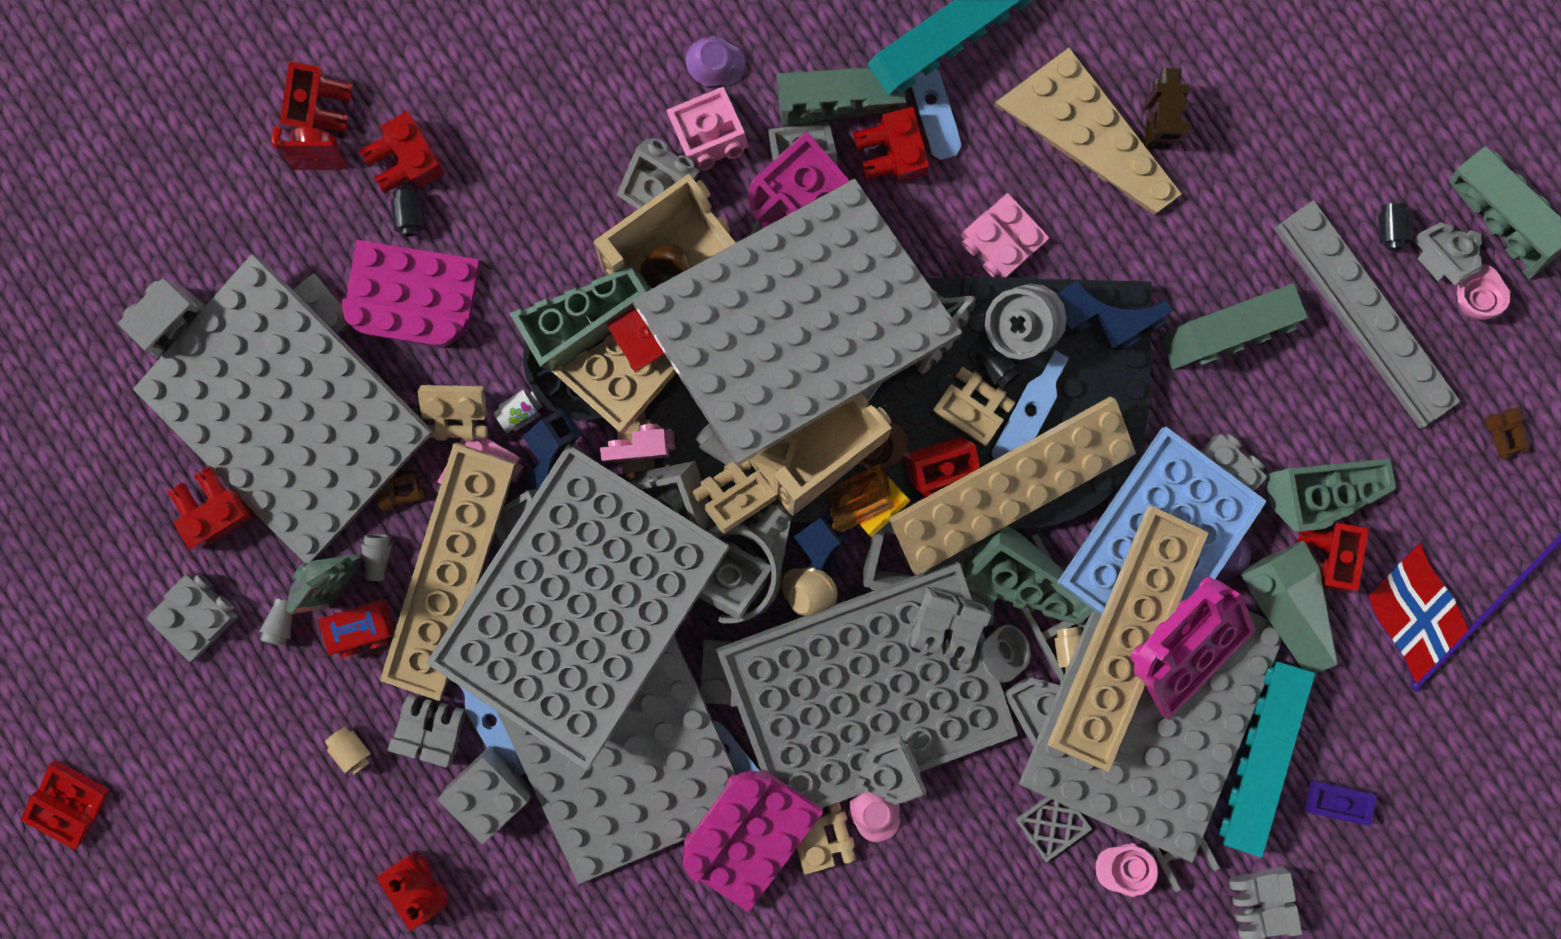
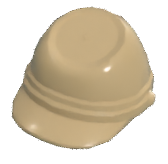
(809, 590)

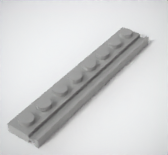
(1366, 314)

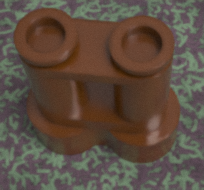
(1503, 421)
(388, 497)

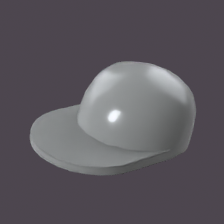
(1005, 653)

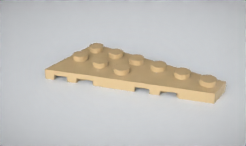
(1082, 123)
(611, 385)

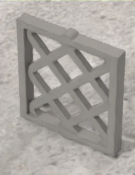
(1065, 842)

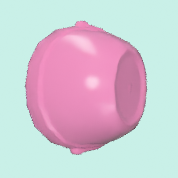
(1483, 294)
(874, 816)
(1127, 869)

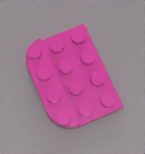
(793, 181)
(410, 294)
(1192, 644)
(748, 836)

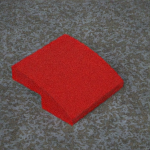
(65, 804)

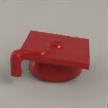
(309, 149)
(635, 339)

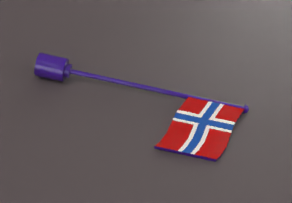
(1423, 614)

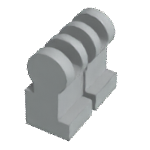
(960, 615)
(434, 745)
(1277, 895)

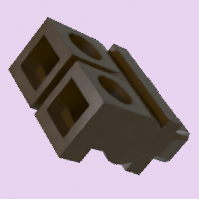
(1164, 119)

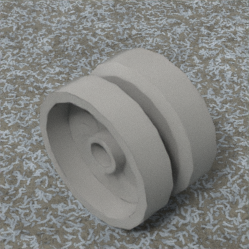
(1021, 338)

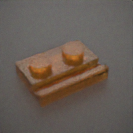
(859, 498)

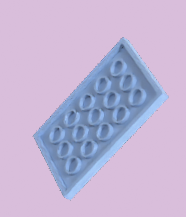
(1181, 483)

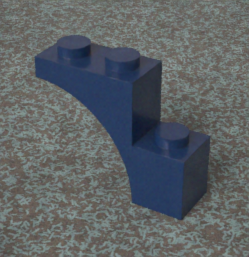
(1116, 324)
(547, 442)
(821, 543)

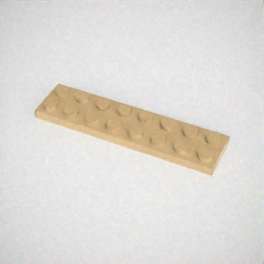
(1012, 485)
(447, 565)
(1141, 599)

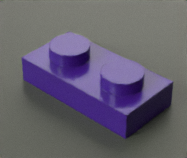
(1340, 803)

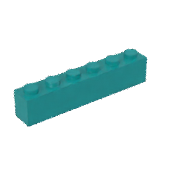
(935, 38)
(1267, 759)

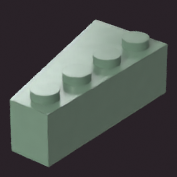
(833, 96)
(1510, 209)
(578, 318)
(1234, 326)

